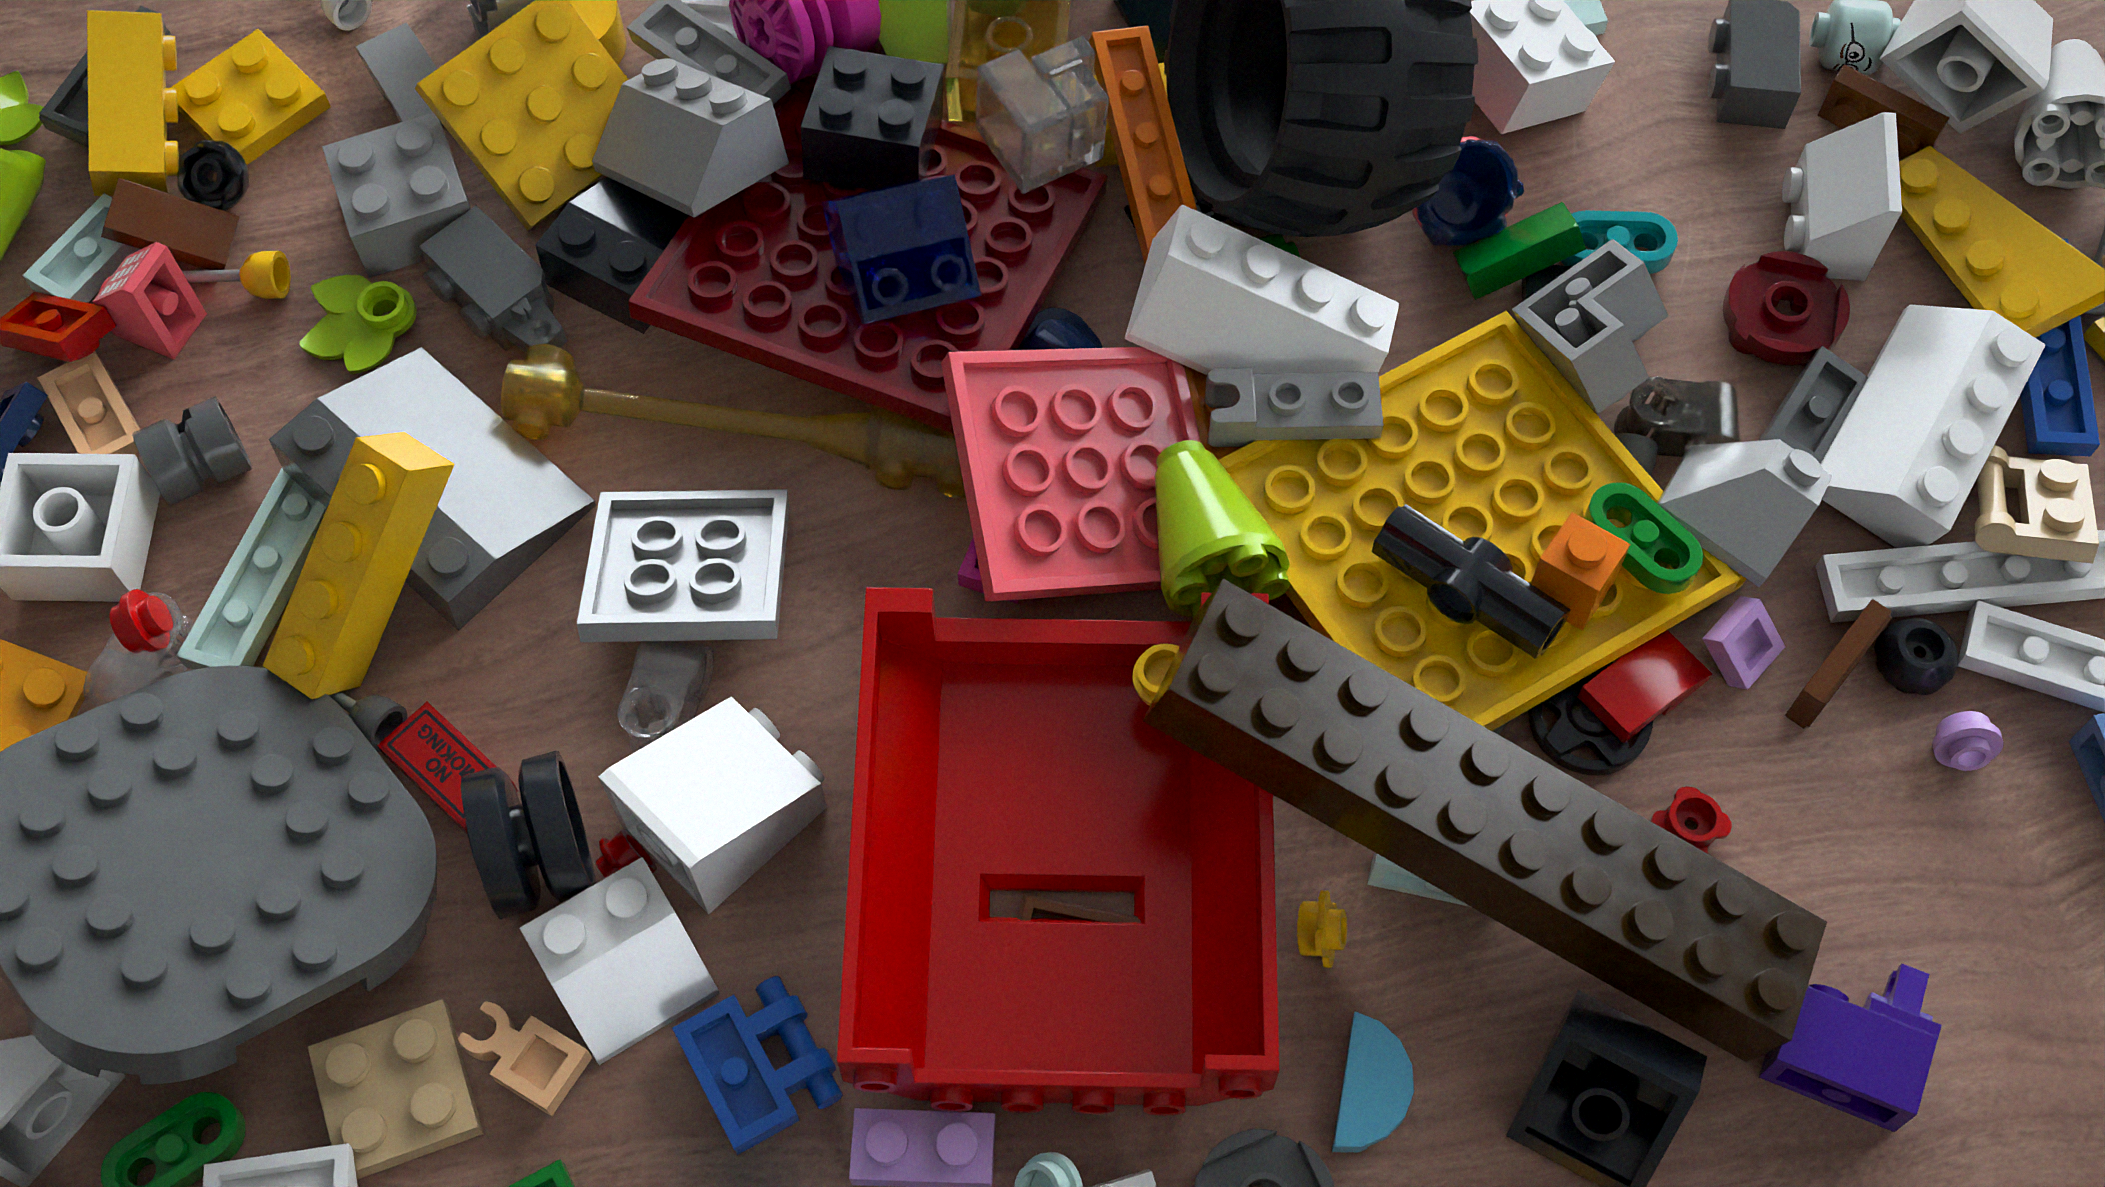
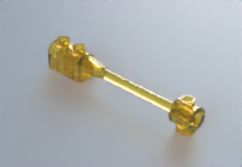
(549, 392)

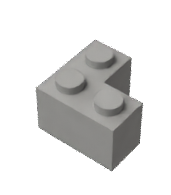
(1589, 323)

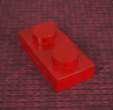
(55, 327)

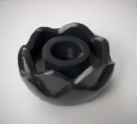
(197, 172)
(1909, 672)

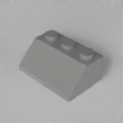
(688, 137)

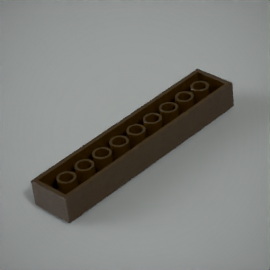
(1489, 823)

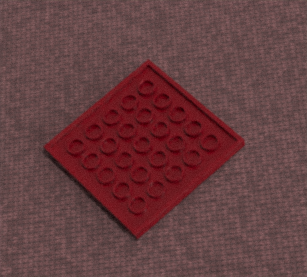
(767, 286)

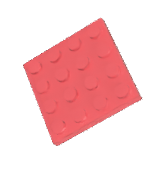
(1065, 464)

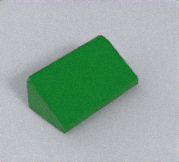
(1520, 250)

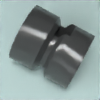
(192, 451)

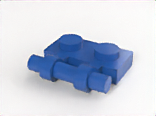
(737, 1073)

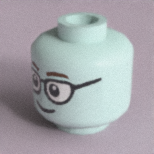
(1853, 34)

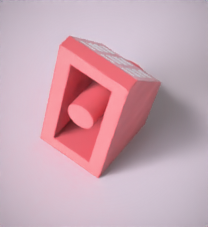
(152, 301)

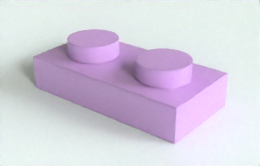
(922, 1148)

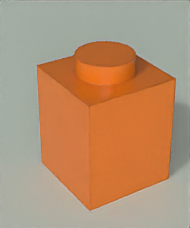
(1580, 567)

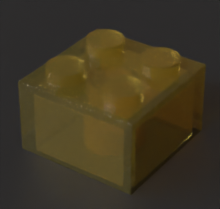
(992, 29)

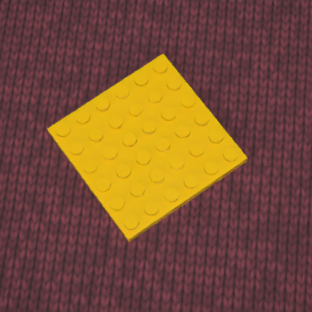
(1488, 450)

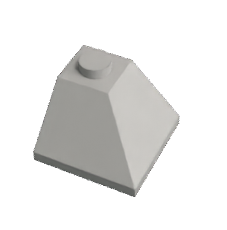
(1745, 501)

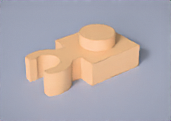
(533, 1062)

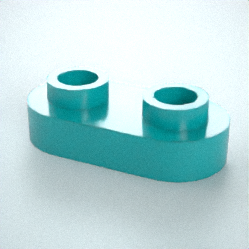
(1631, 231)

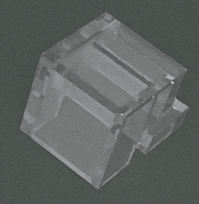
(1043, 114)

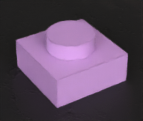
(1744, 642)

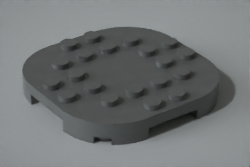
(201, 871)

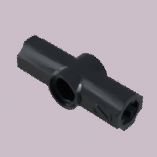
(1470, 580)

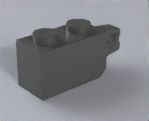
(1756, 63)
(492, 282)

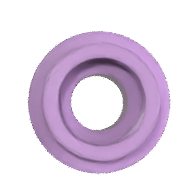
(1966, 741)

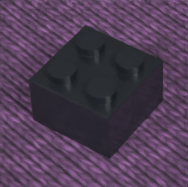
(871, 119)

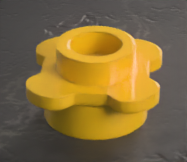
(1321, 928)

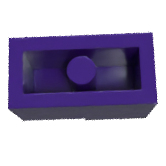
(1858, 1057)

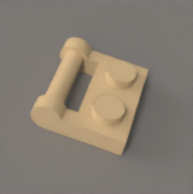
(2053, 503)

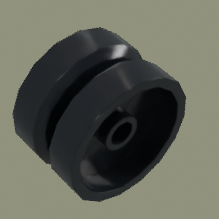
(516, 837)

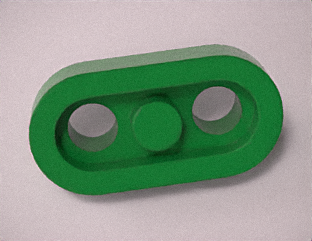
(1652, 537)
(175, 1144)

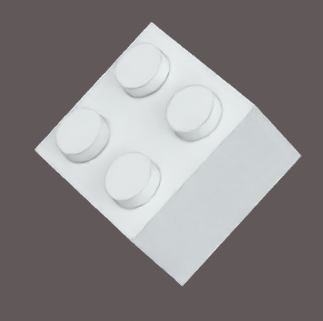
(1534, 62)
(74, 526)

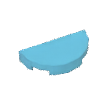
(1374, 1086)

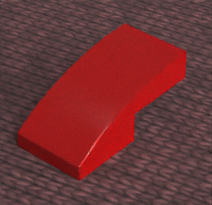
(1644, 685)

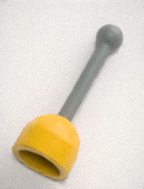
(262, 275)

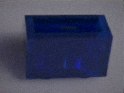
(903, 247)

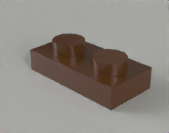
(1859, 97)

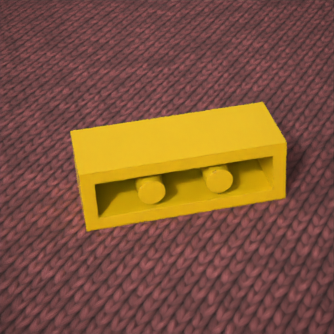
(130, 100)

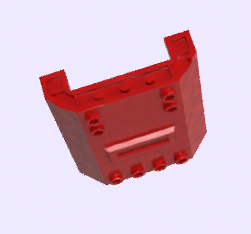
(1028, 767)

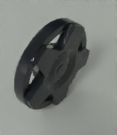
(1579, 728)

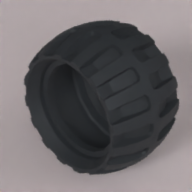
(1319, 107)

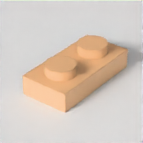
(91, 407)

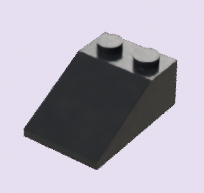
(607, 246)

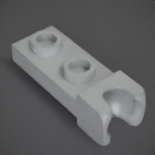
(1291, 406)

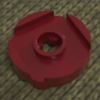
(1780, 338)

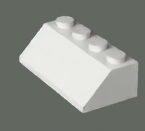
(1242, 303)
(1927, 421)

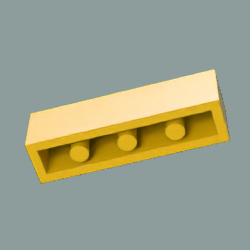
(358, 563)

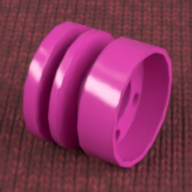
(798, 32)

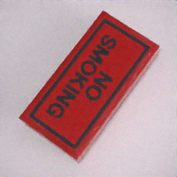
(435, 758)

